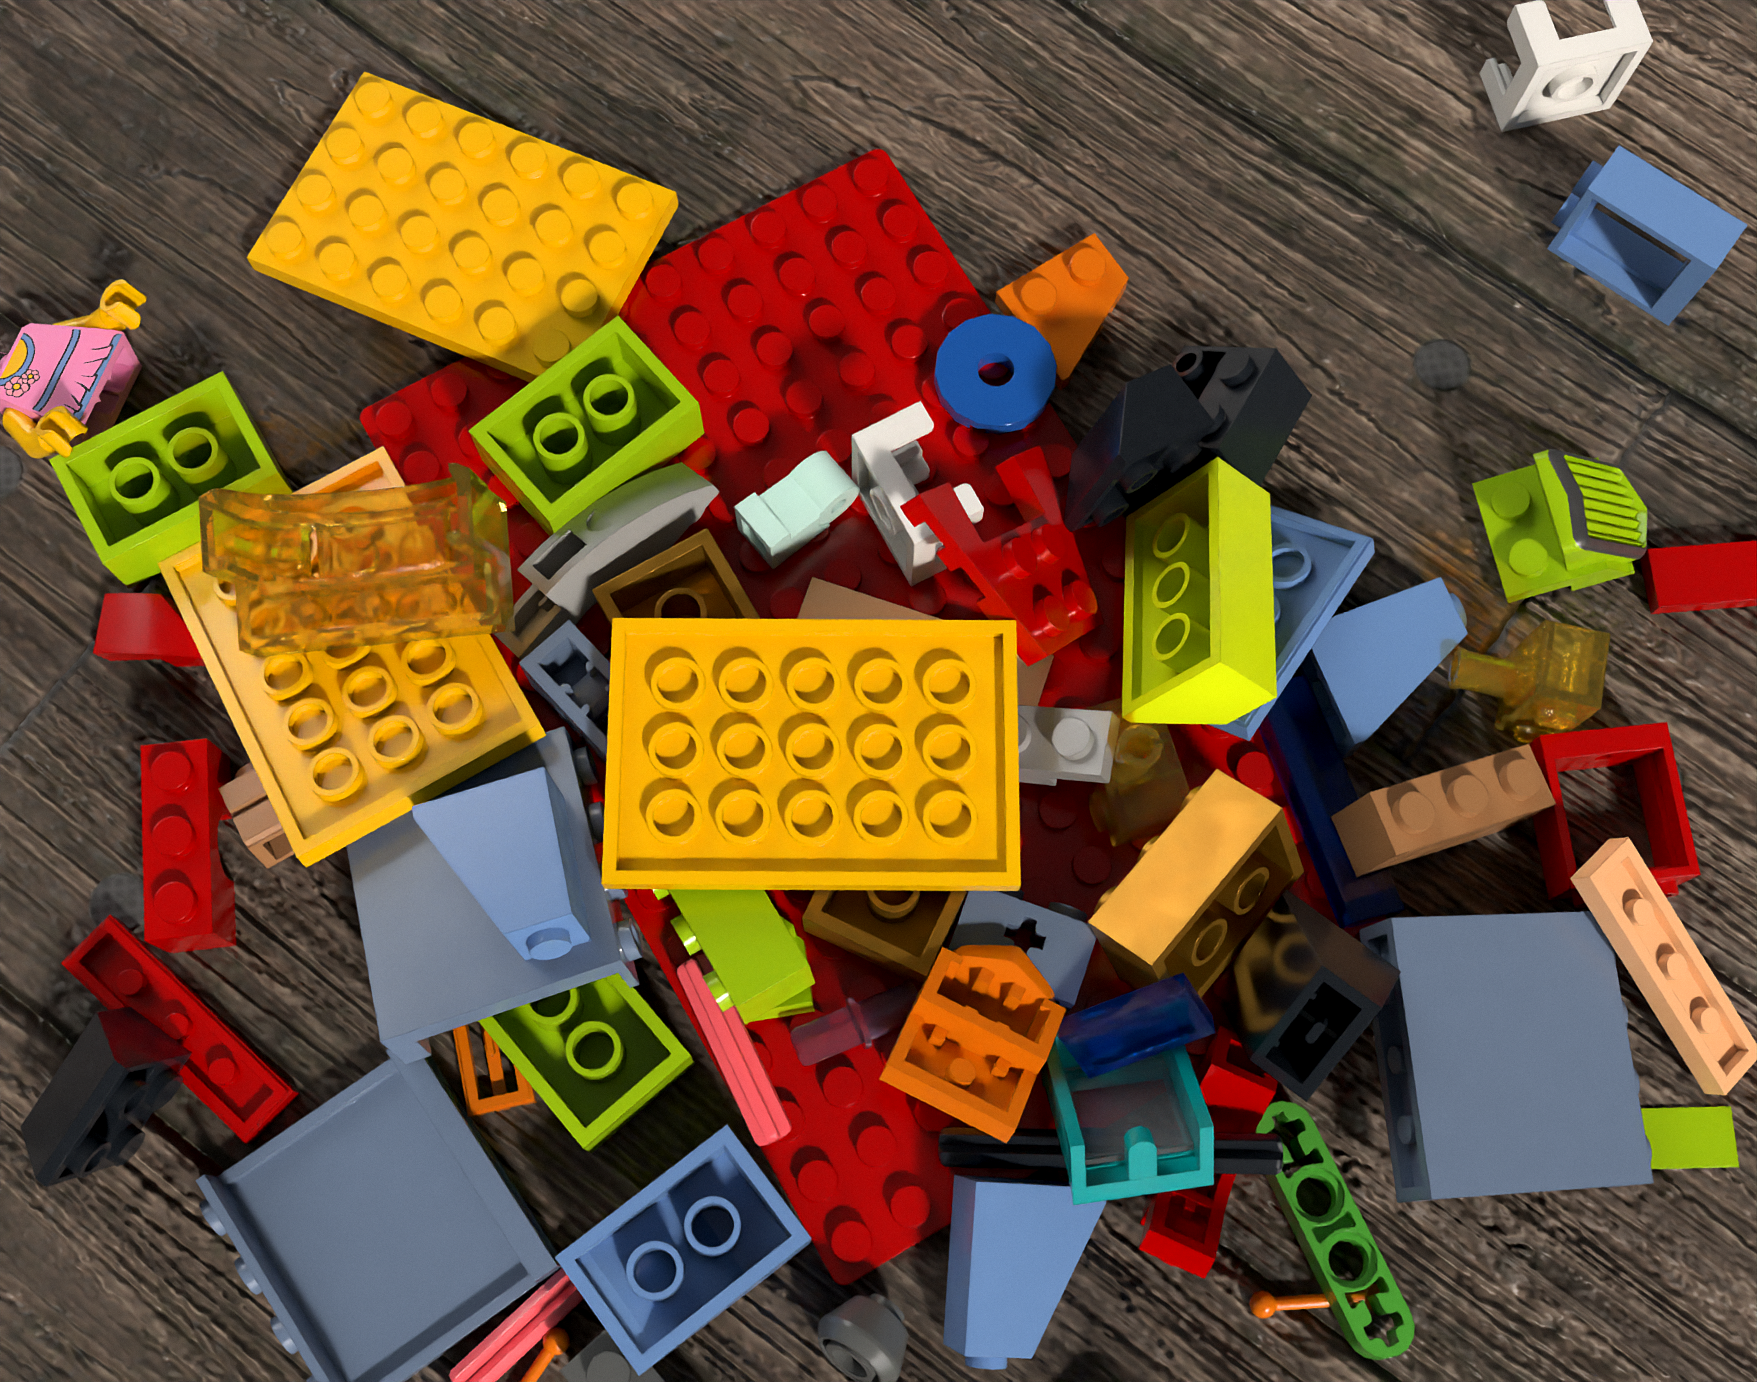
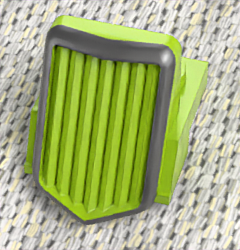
(1562, 524)

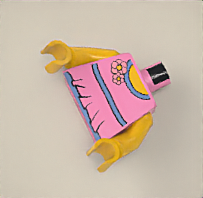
(70, 375)

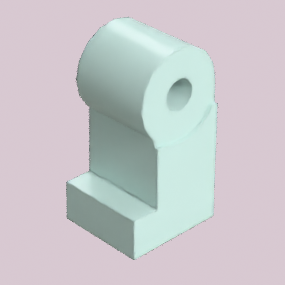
(795, 508)

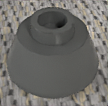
(865, 1338)

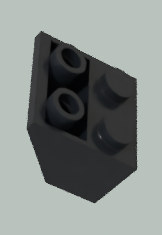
(1251, 400)
(1135, 448)
(1302, 994)
(102, 1097)

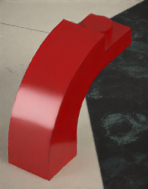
(1187, 1223)

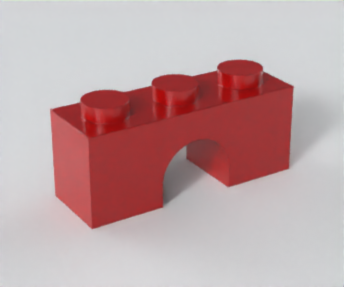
(184, 885)

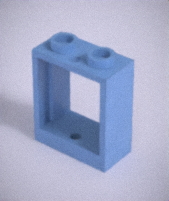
(1657, 207)

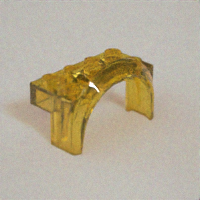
(389, 561)

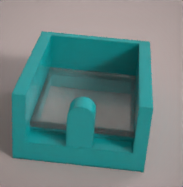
(1130, 1127)

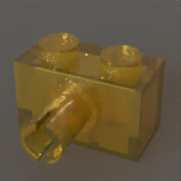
(1544, 683)
(1143, 783)

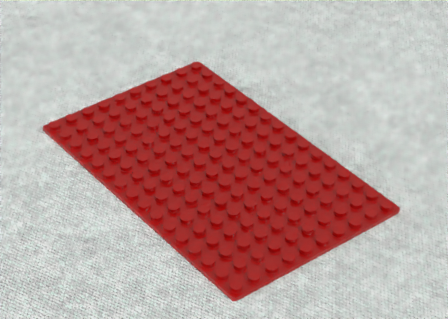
(791, 343)

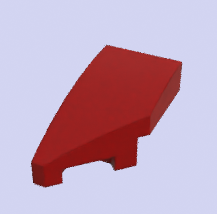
(144, 629)

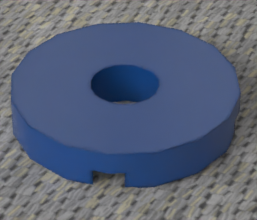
(1000, 341)

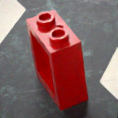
(1660, 795)

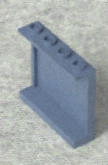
(435, 949)
(1506, 1057)
(380, 1227)

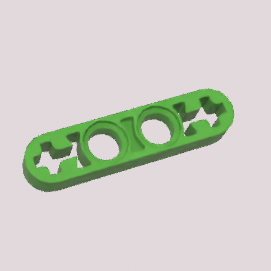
(1340, 1223)

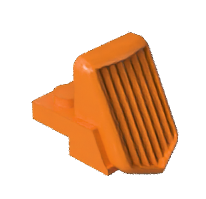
(977, 1036)

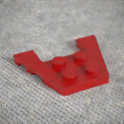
(1026, 572)

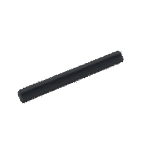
(1042, 1150)

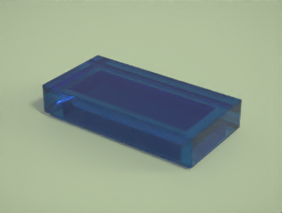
(1136, 1025)

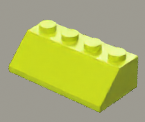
(1199, 602)

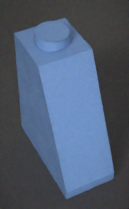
(1379, 656)
(515, 858)
(1009, 1263)

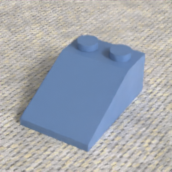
(683, 1250)

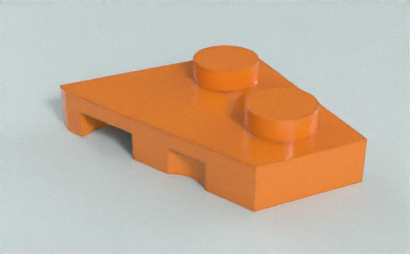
(1067, 300)

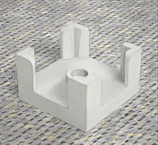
(1564, 74)
(888, 482)

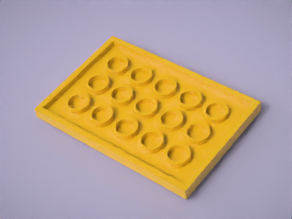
(462, 230)
(357, 729)
(812, 755)

